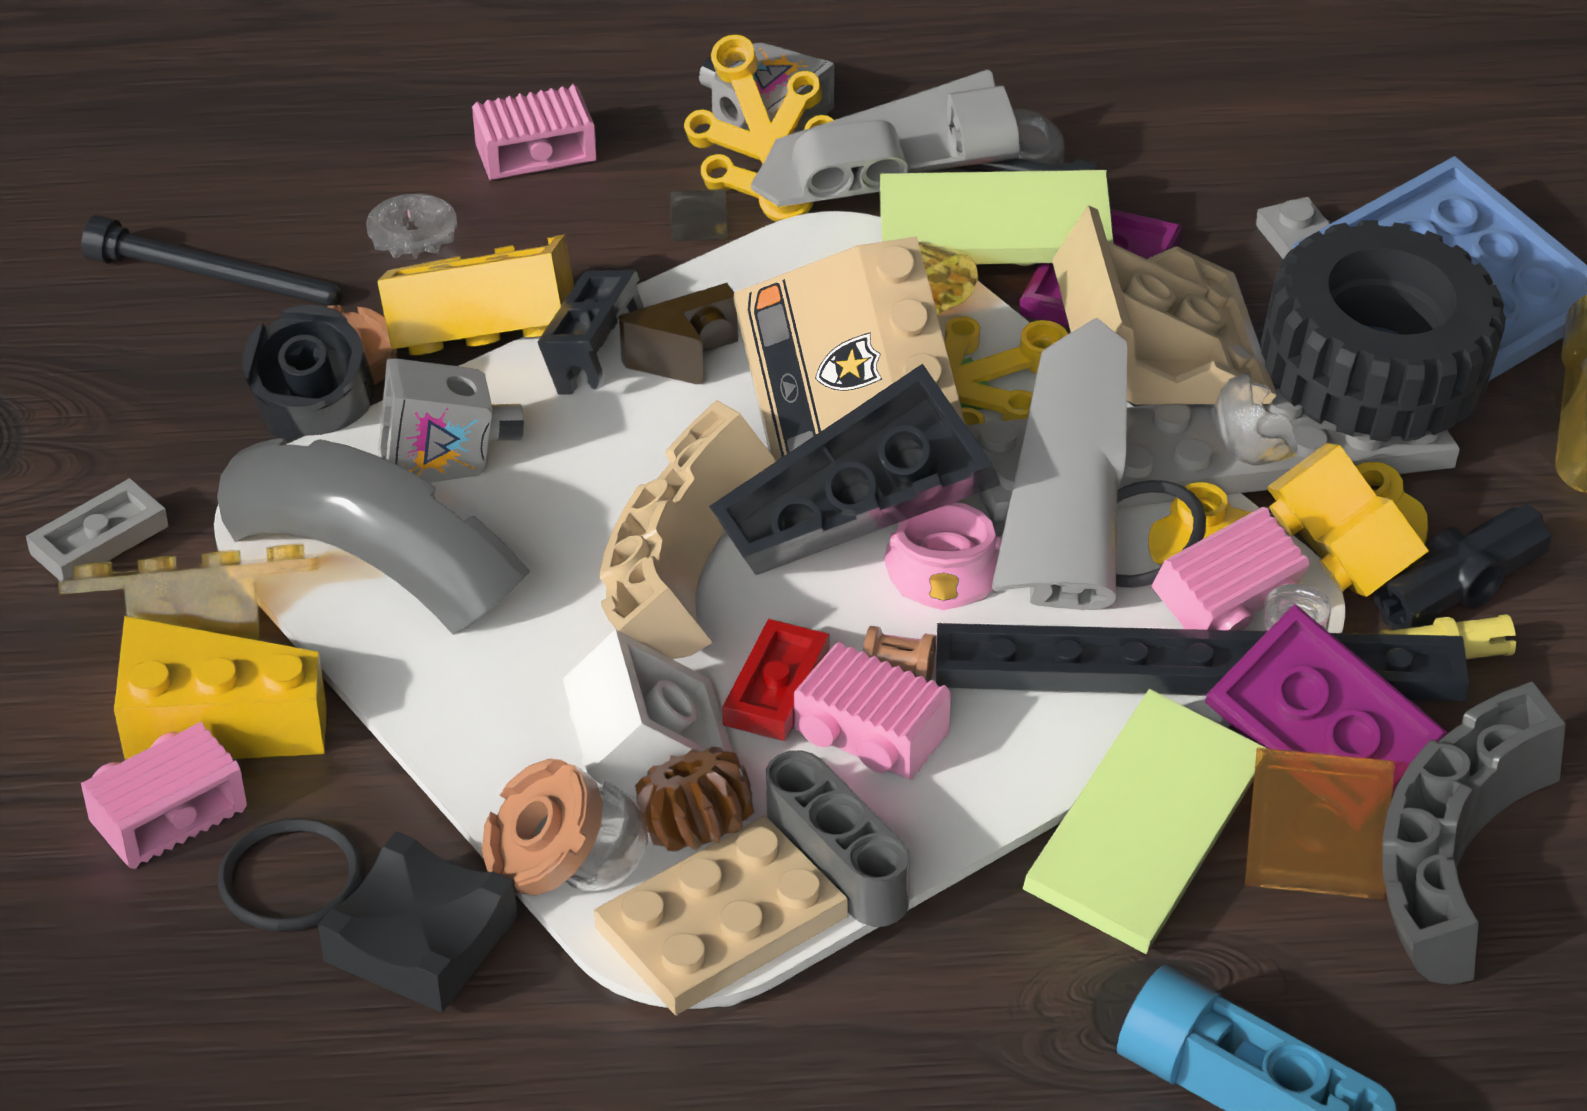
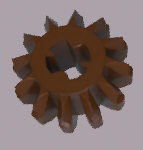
(695, 798)

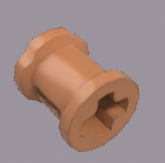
(907, 652)

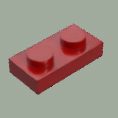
(766, 685)

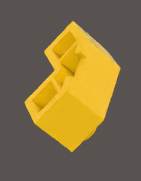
(1339, 515)

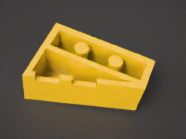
(475, 296)
(244, 690)

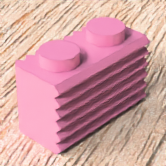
(534, 132)
(1230, 573)
(872, 711)
(164, 794)

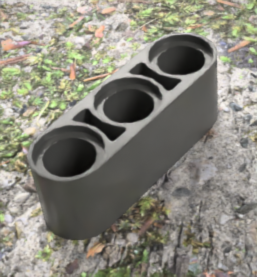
(839, 836)

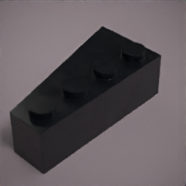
(859, 475)

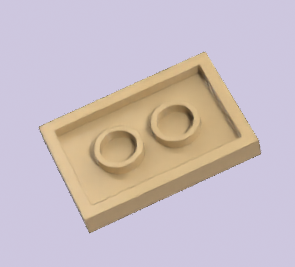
(720, 914)

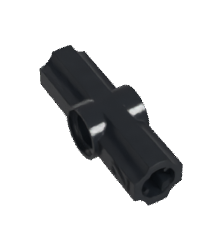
(1463, 567)

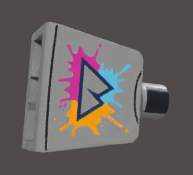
(771, 78)
(442, 420)

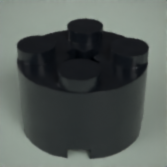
(308, 372)

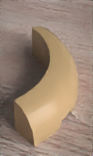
(670, 532)

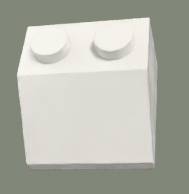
(639, 710)

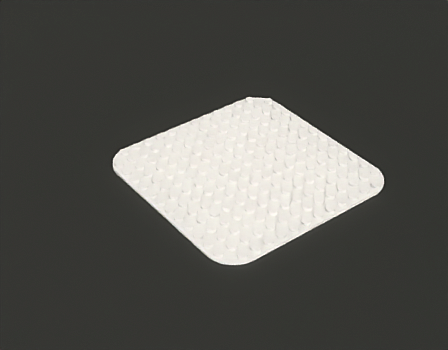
(493, 696)

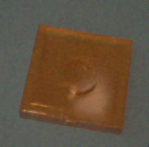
(1318, 823)

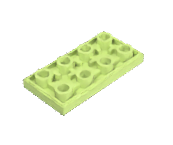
(992, 214)
(1145, 821)

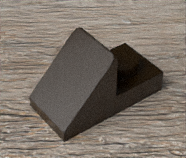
(674, 334)

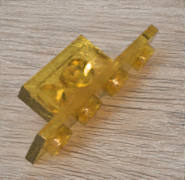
(204, 597)

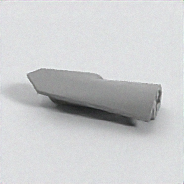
(921, 133)
(1068, 474)

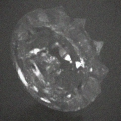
(390, 219)

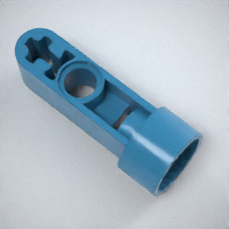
(1234, 1057)

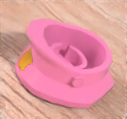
(944, 556)

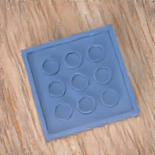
(1526, 263)

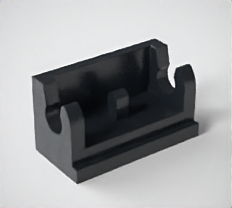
(584, 324)

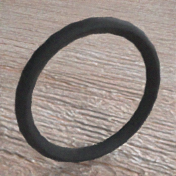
(1181, 493)
(276, 827)

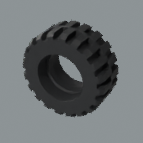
(1370, 378)

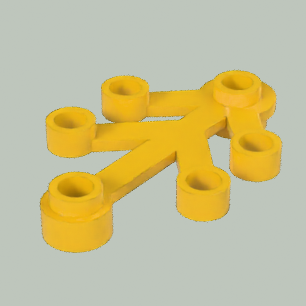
(762, 133)
(1034, 339)

